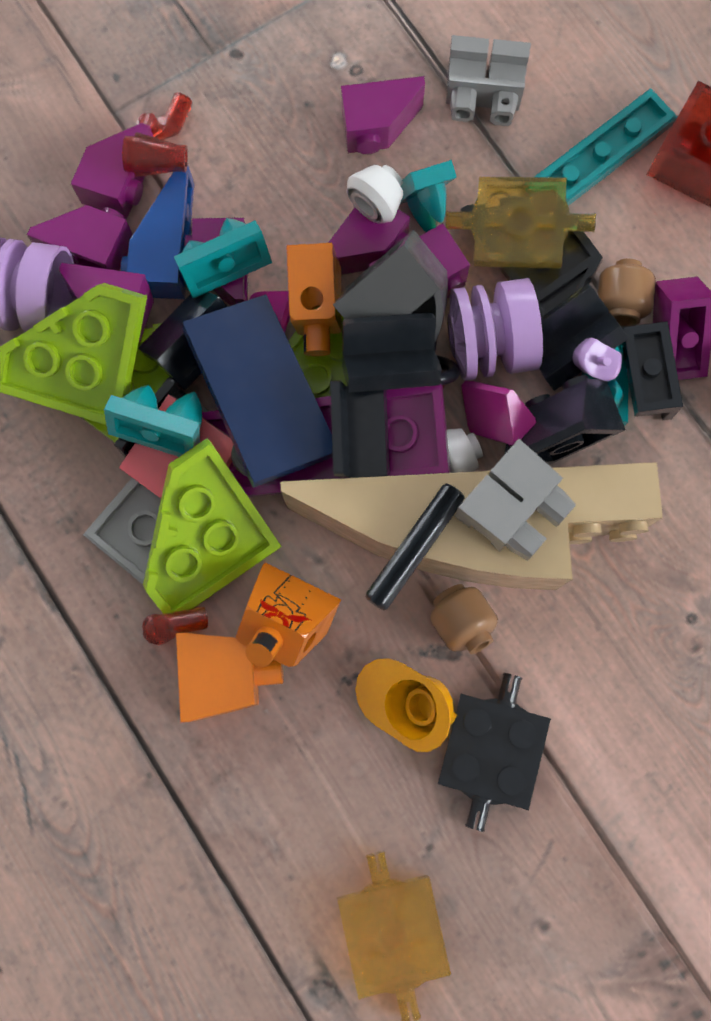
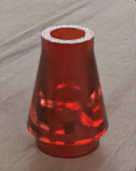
(152, 156)

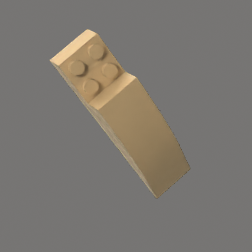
(384, 509)

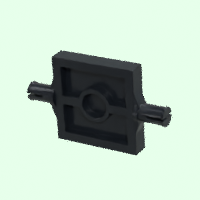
(494, 752)

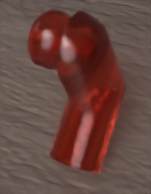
(171, 122)
(163, 627)

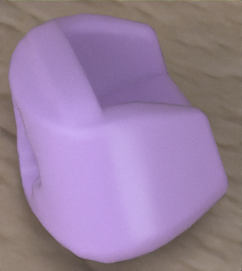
(597, 359)

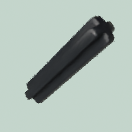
(415, 546)

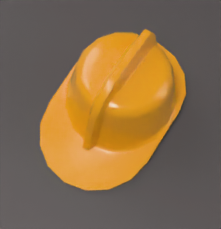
(405, 704)

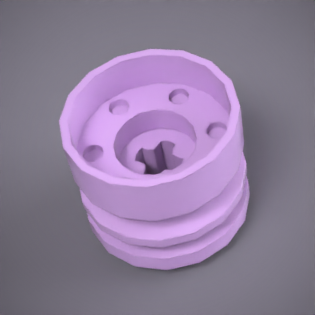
(31, 283)
(501, 328)

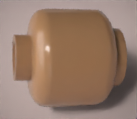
(627, 291)
(464, 619)

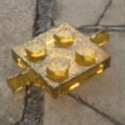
(520, 222)
(393, 936)

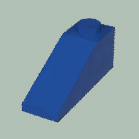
(163, 237)

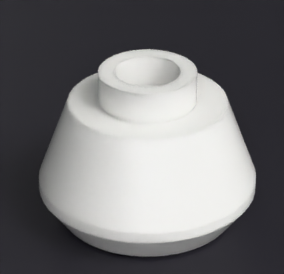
(376, 192)
(463, 451)

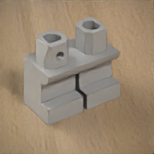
(499, 91)
(510, 496)

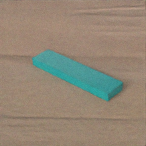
(611, 144)

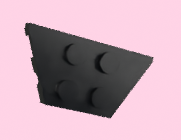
(555, 285)

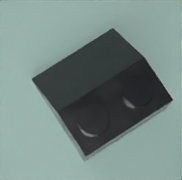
(572, 419)

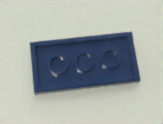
(259, 390)

